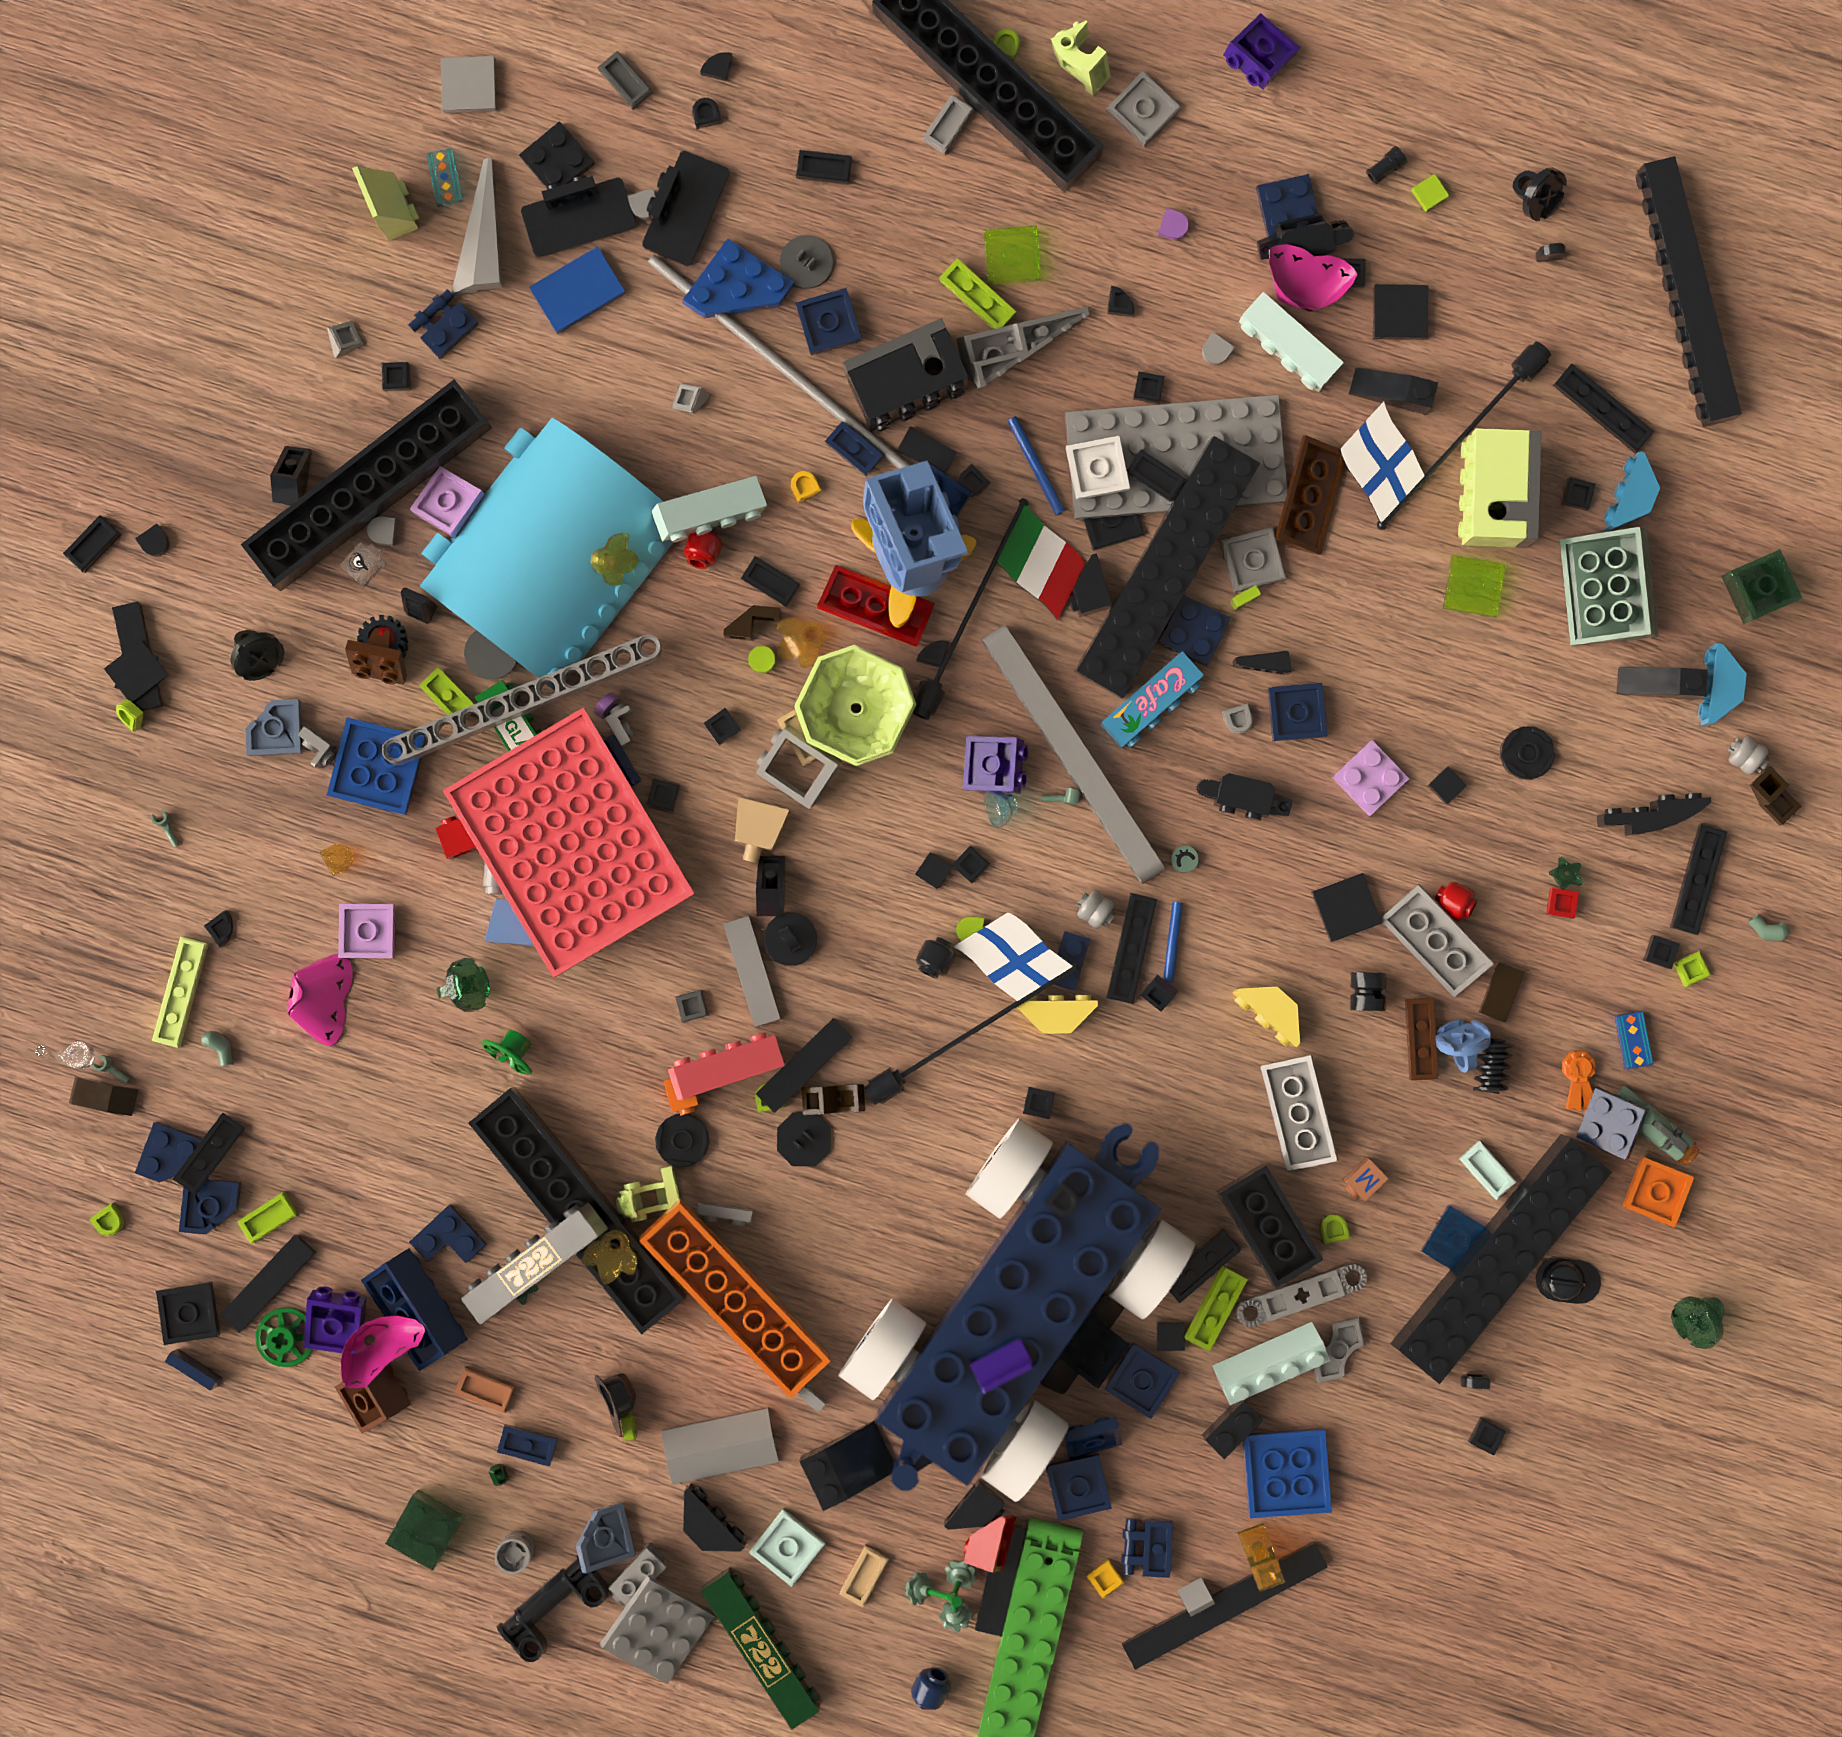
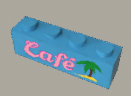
(1151, 700)

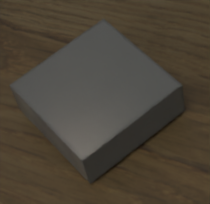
(691, 1006)

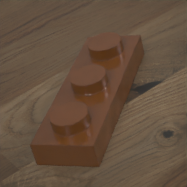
(1421, 1039)

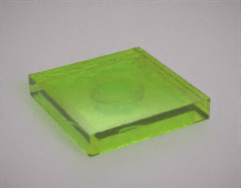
(1012, 255)
(1474, 586)

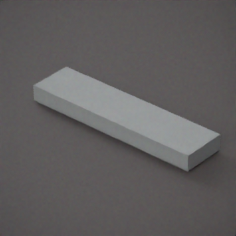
(751, 971)

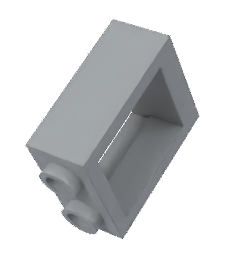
(831, 765)

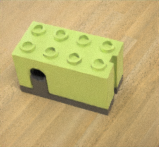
(1503, 479)

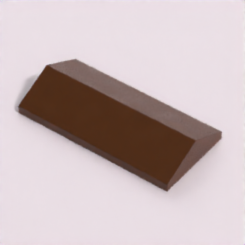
(1311, 496)

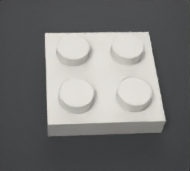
(1097, 468)

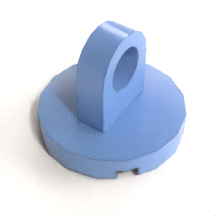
(1463, 1042)

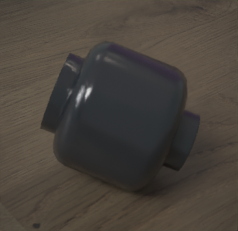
(935, 958)

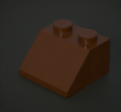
(377, 1401)

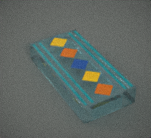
(444, 177)

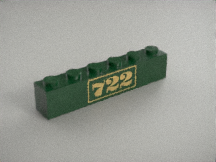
(760, 1647)

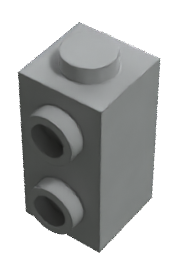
(646, 1563)

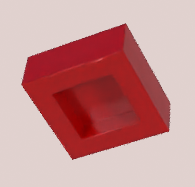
(1562, 903)

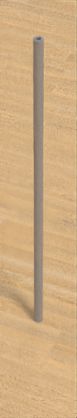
(786, 369)

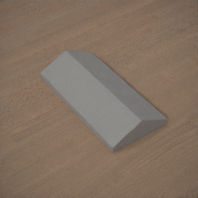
(1436, 940)
(1299, 1112)
(719, 1446)

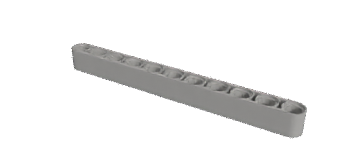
(508, 699)
(1073, 754)

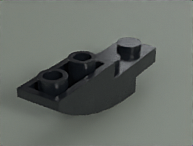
(1663, 814)

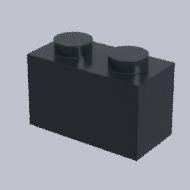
(1231, 1428)

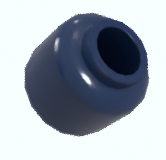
(931, 1688)

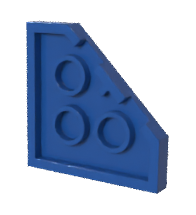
(736, 284)

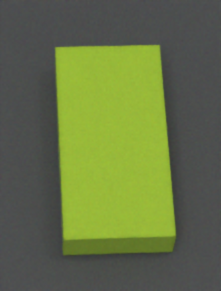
(268, 1217)

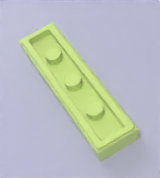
(180, 992)

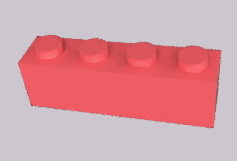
(725, 1067)

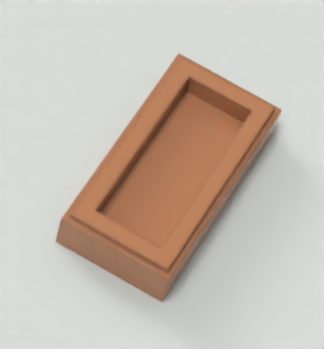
(484, 1390)

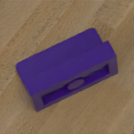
(1002, 1365)

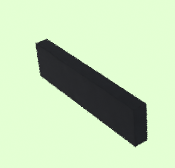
(1603, 408)
(130, 630)
(1698, 879)
(1131, 948)
(803, 1065)
(267, 1283)
(999, 1589)

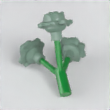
(955, 1613)

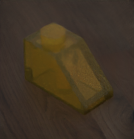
(1261, 1557)

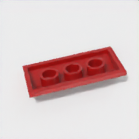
(867, 604)

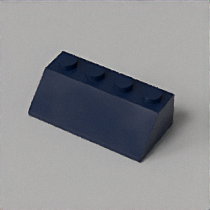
(405, 1290)

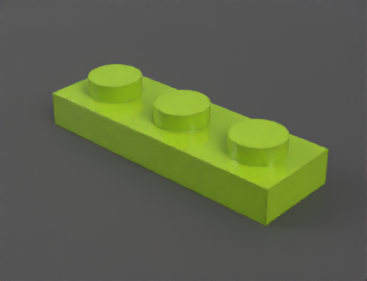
(977, 295)
(1215, 1308)

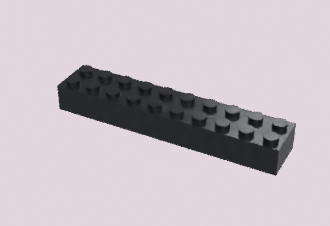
(993, 86)
(366, 486)
(1167, 567)
(556, 1185)
(1501, 1258)

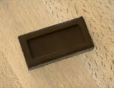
(1501, 992)

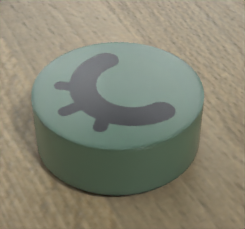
(1184, 859)

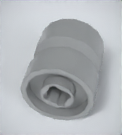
(515, 1552)

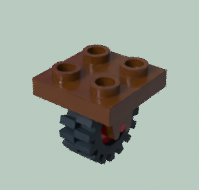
(379, 651)

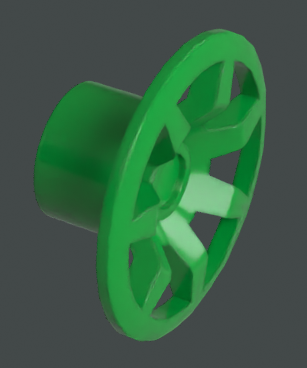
(511, 1047)
(282, 1338)

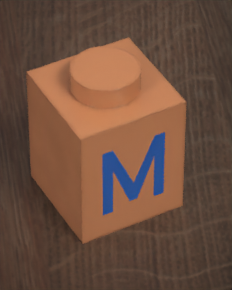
(1364, 1180)

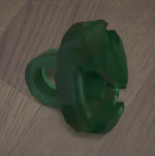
(466, 985)
(1699, 1320)

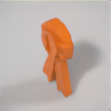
(1578, 1068)

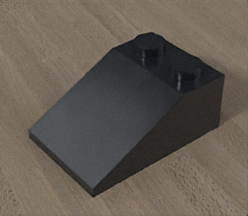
(847, 1465)

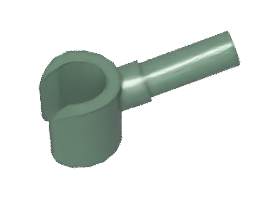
(1071, 797)
(165, 825)
(108, 1067)

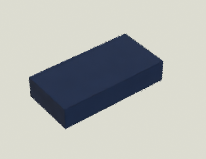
(193, 1369)

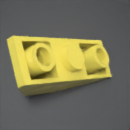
(1272, 1010)
(1056, 1014)

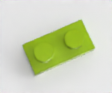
(445, 692)

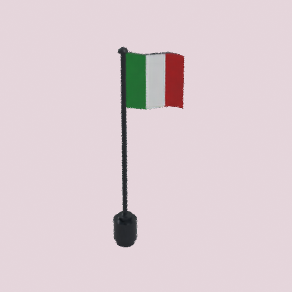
(1037, 563)

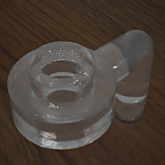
(71, 1056)

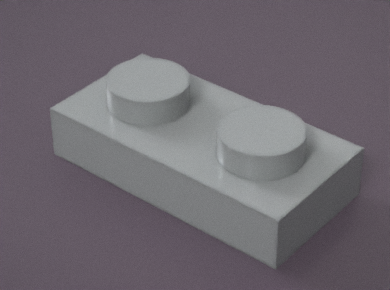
(712, 1212)

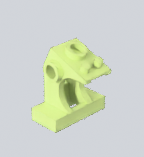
(1087, 68)
(630, 1202)

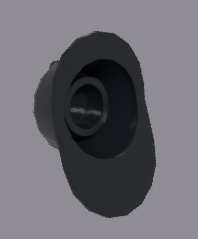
(1568, 1280)
(618, 1396)

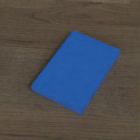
(577, 290)

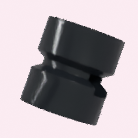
(1368, 991)

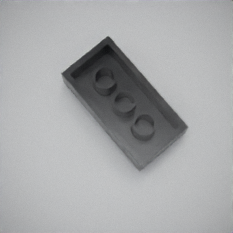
(1269, 1225)

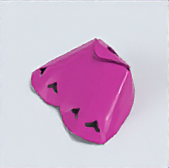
(1307, 279)
(317, 996)
(383, 1350)

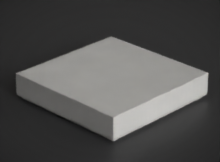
(468, 84)
(1143, 108)
(1253, 560)

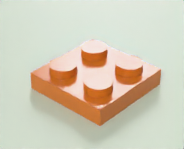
(1658, 1192)

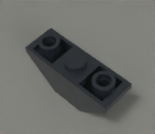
(707, 1524)

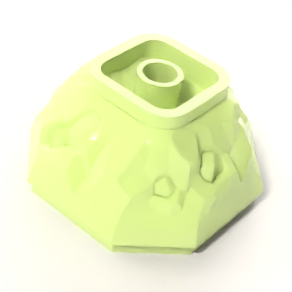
(849, 679)

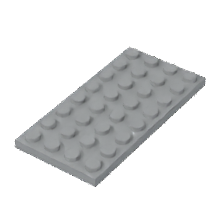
(1176, 438)

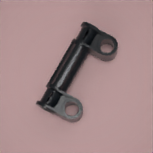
(543, 1602)

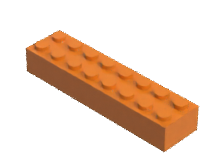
(735, 1298)

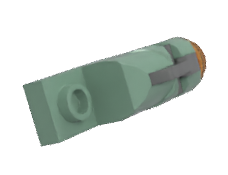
(1663, 1132)

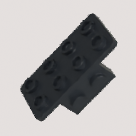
(684, 207)
(577, 214)
(1091, 1349)

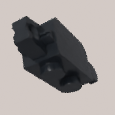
(1308, 232)
(1245, 795)

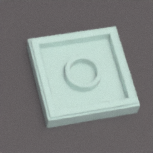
(787, 1547)

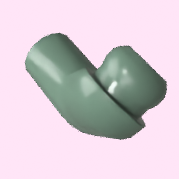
(1769, 932)
(219, 1044)

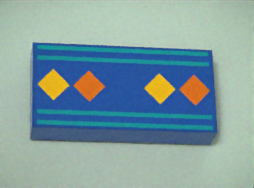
(1633, 1040)

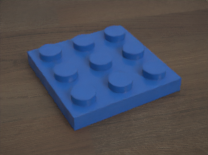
(365, 775)
(1287, 1473)

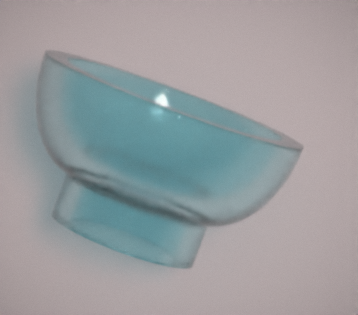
(999, 807)

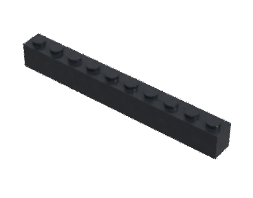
(1688, 292)

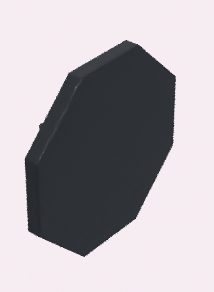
(803, 1139)

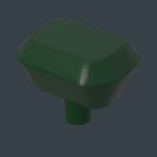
(498, 1474)

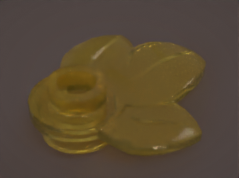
(614, 559)
(796, 643)
(610, 1260)

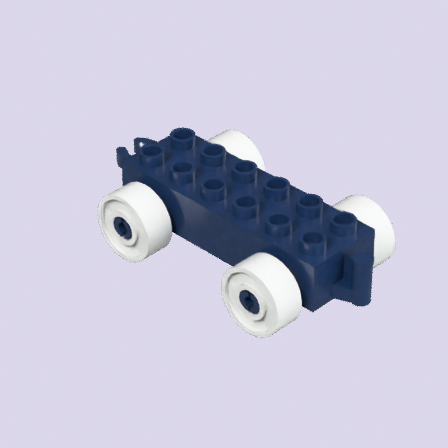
(1028, 1287)

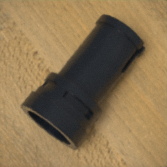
(1392, 161)

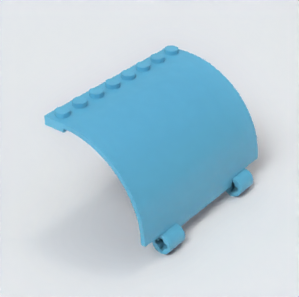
(527, 549)

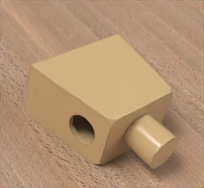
(758, 827)

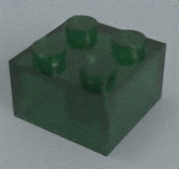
(1761, 586)
(425, 1530)

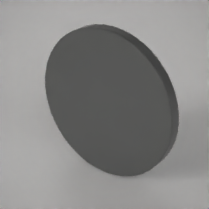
(806, 261)
(486, 658)

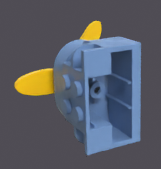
(911, 535)

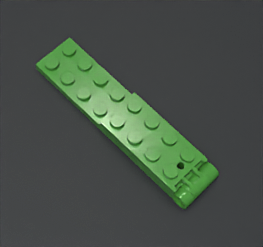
(1031, 1630)

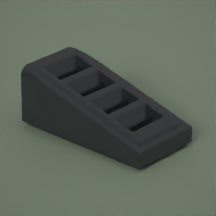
(417, 605)
(1268, 662)

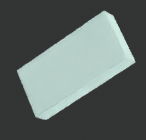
(1487, 1170)

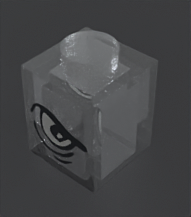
(363, 563)

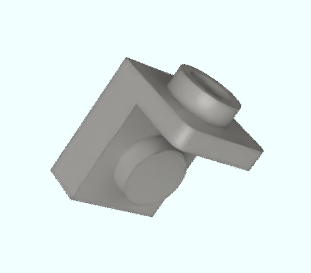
(621, 730)
(315, 742)

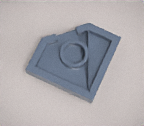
(276, 730)
(605, 1539)

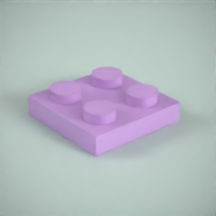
(447, 501)
(1370, 778)
(366, 931)

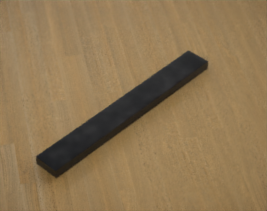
(1228, 1604)

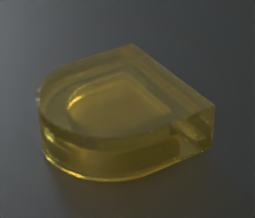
(337, 858)

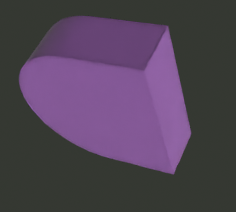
(1173, 225)

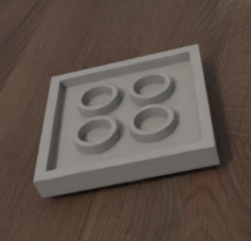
(657, 1629)

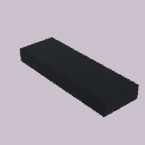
(208, 1154)
(1204, 1264)

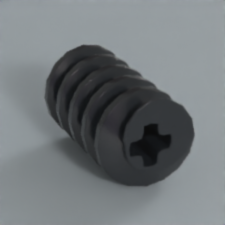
(1493, 1067)

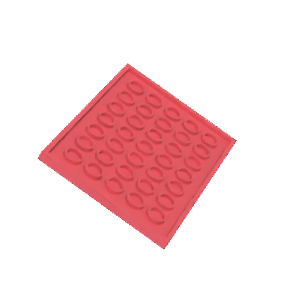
(568, 842)

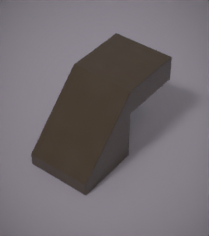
(743, 626)
(1772, 796)
(103, 1096)
(833, 1099)

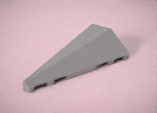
(480, 254)
(996, 350)

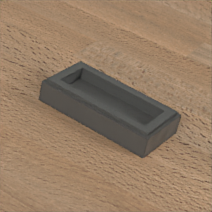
(624, 80)

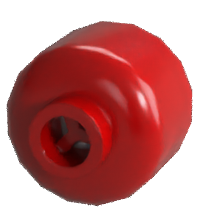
(703, 549)
(1456, 900)

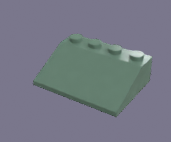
(1609, 587)

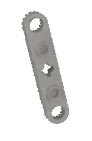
(1282, 1302)

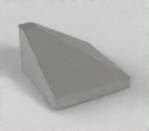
(344, 338)
(690, 398)

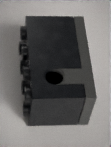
(894, 378)

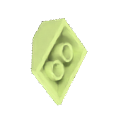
(387, 201)

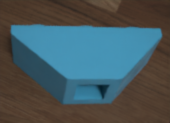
(1634, 495)
(1724, 684)

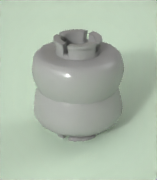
(1748, 755)
(1095, 909)

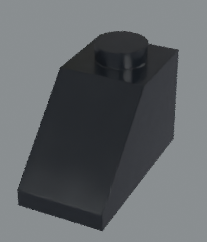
(290, 475)
(1090, 590)
(770, 886)
(975, 1508)

